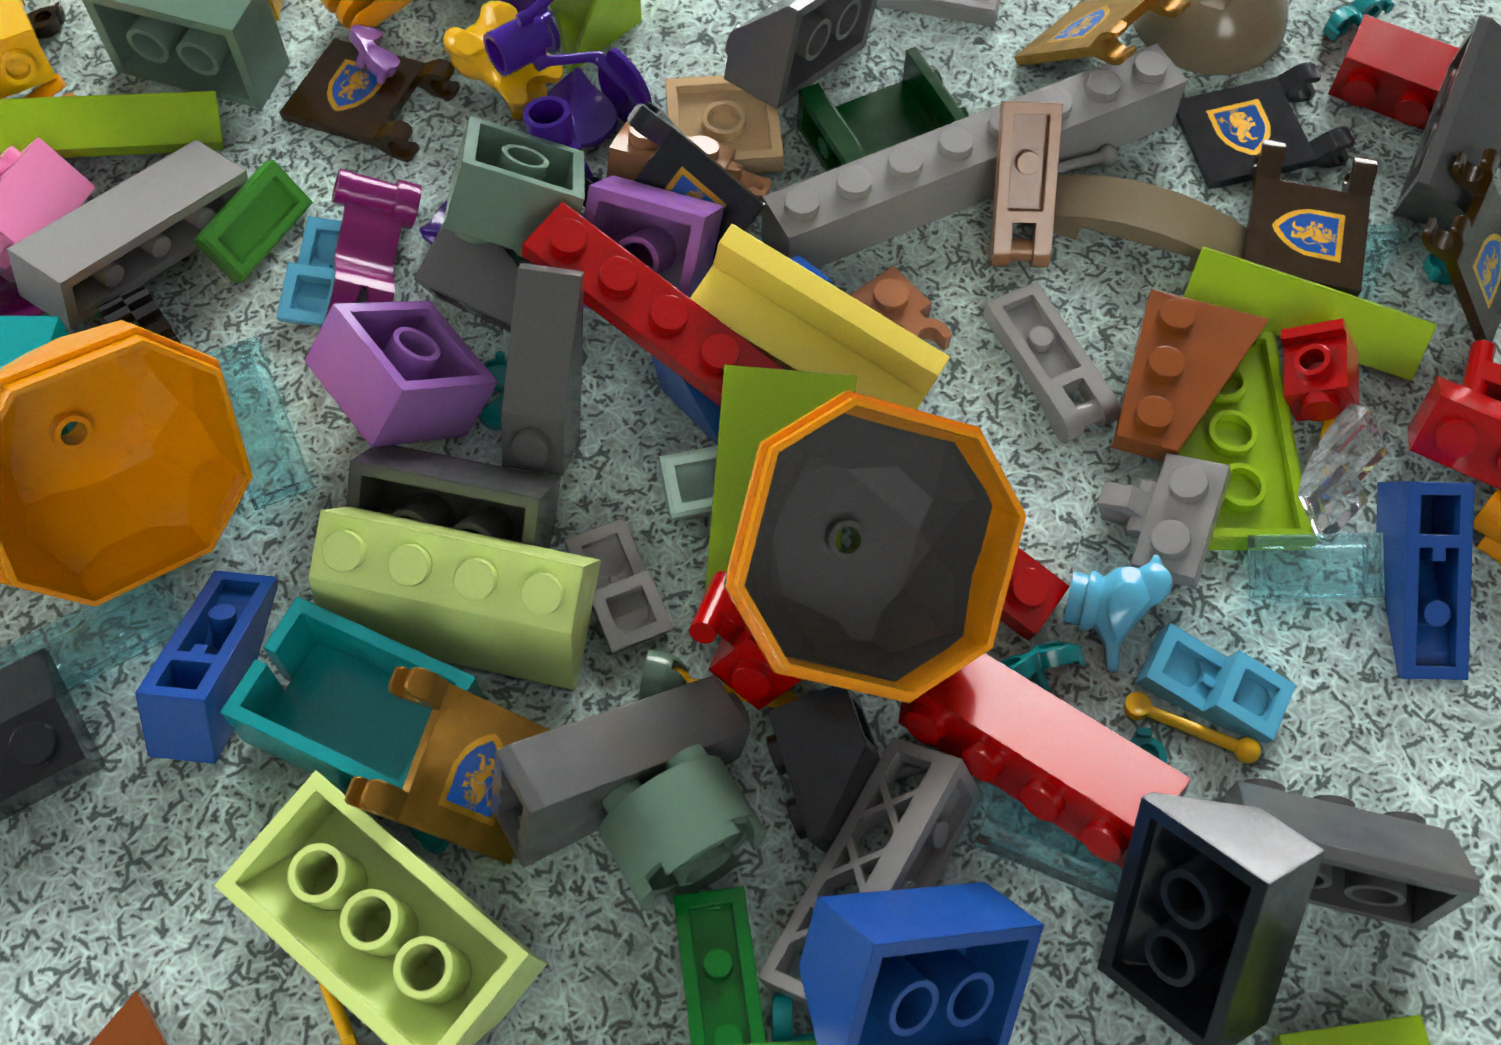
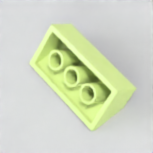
(457, 593)
(378, 922)

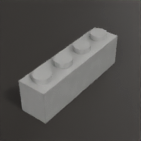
(124, 234)

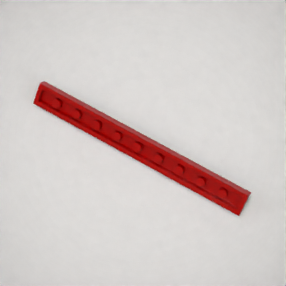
(700, 345)

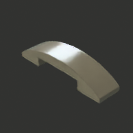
(1143, 215)

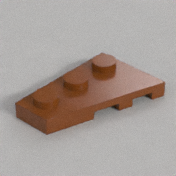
(1178, 370)

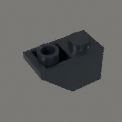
(828, 759)

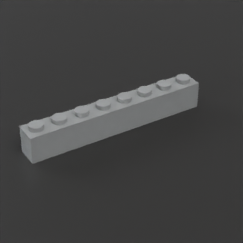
(957, 162)

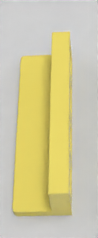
(813, 324)

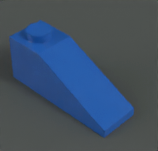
(1428, 575)
(203, 667)

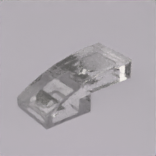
(1341, 460)

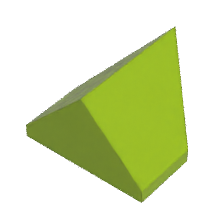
(593, 23)

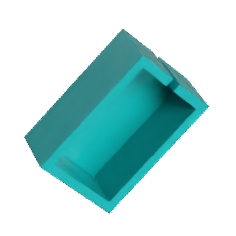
(337, 700)

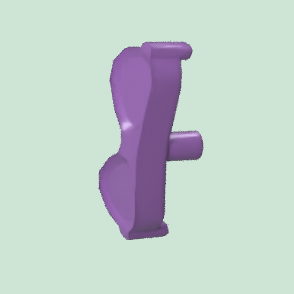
(376, 59)

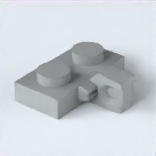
(1172, 515)

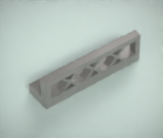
(913, 857)

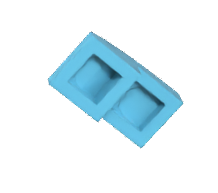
(311, 280)
(1221, 689)

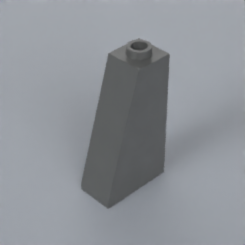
(555, 782)

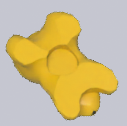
(471, 60)

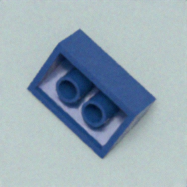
(917, 966)

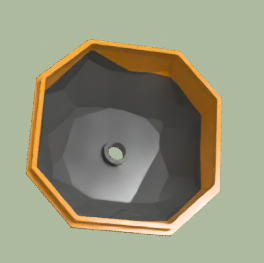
(924, 559)

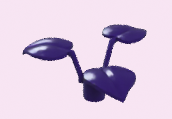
(534, 33)
(569, 115)

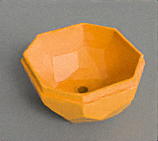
(137, 478)

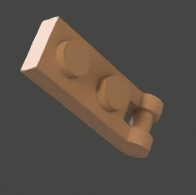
(1025, 181)

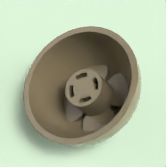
(1218, 34)

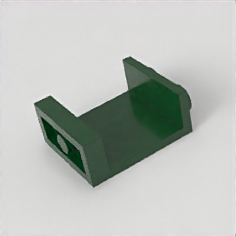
(879, 118)

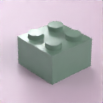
(510, 184)

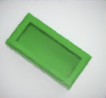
(252, 221)

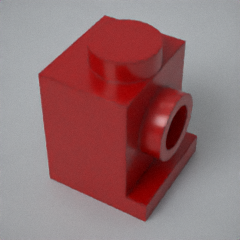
(1320, 370)

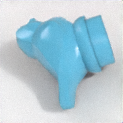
(1116, 602)

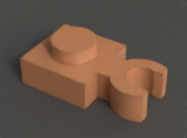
(903, 304)

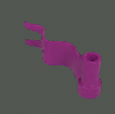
(370, 234)

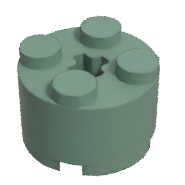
(679, 827)

